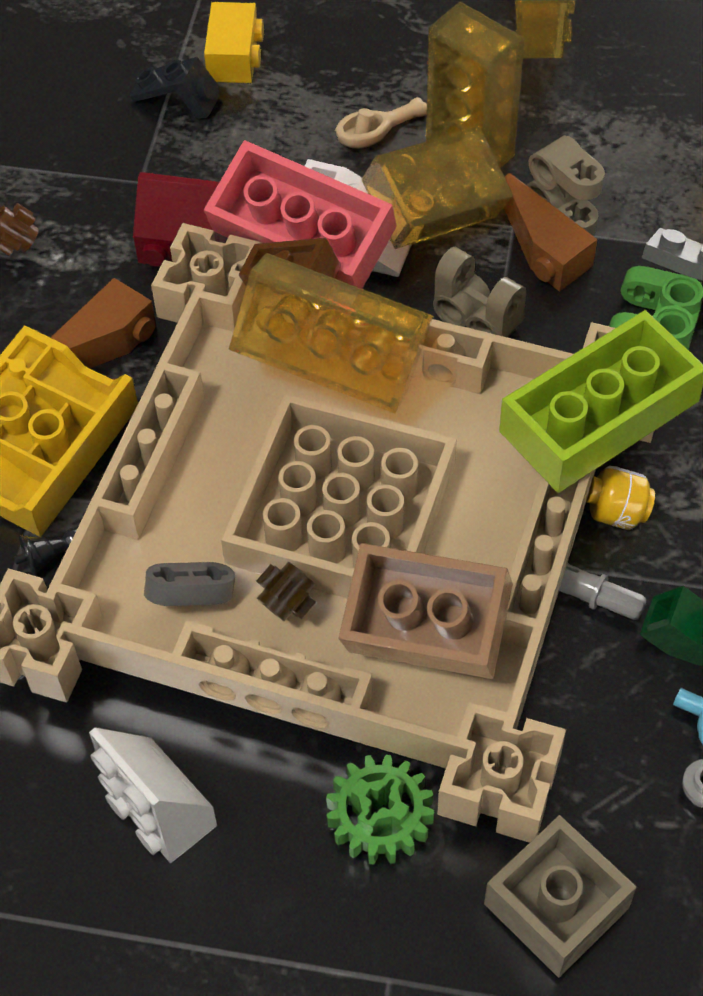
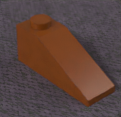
(550, 240)
(108, 325)

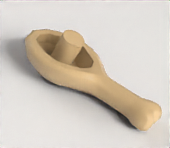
(370, 126)

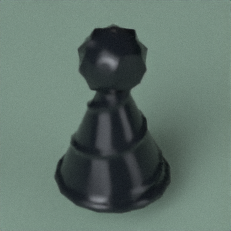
(42, 550)

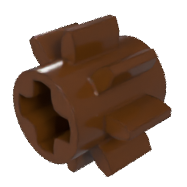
(16, 229)

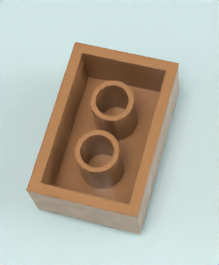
(426, 610)

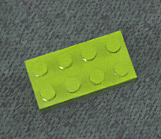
(601, 400)

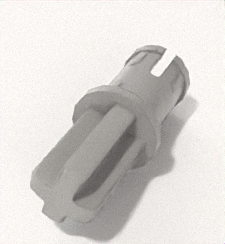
(602, 593)

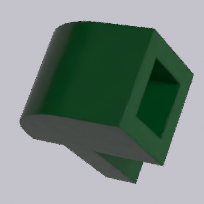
(676, 624)

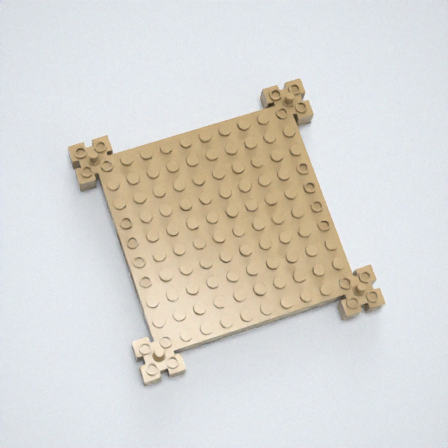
(280, 470)

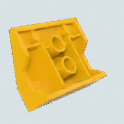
(52, 426)

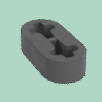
(189, 583)

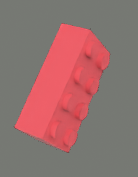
(282, 200)

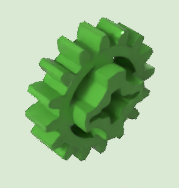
(386, 829)

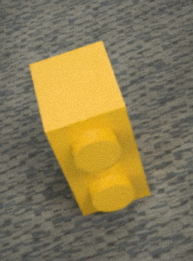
(232, 42)

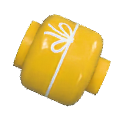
(620, 498)

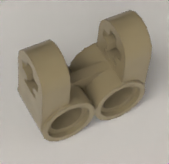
(557, 180)
(467, 301)

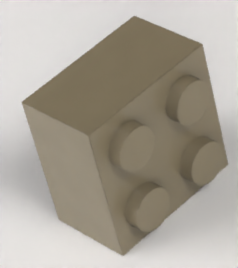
(559, 895)

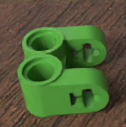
(671, 295)

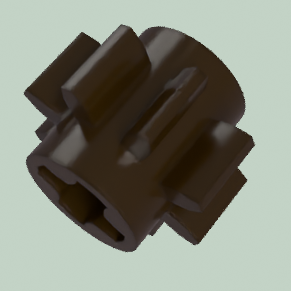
(286, 591)

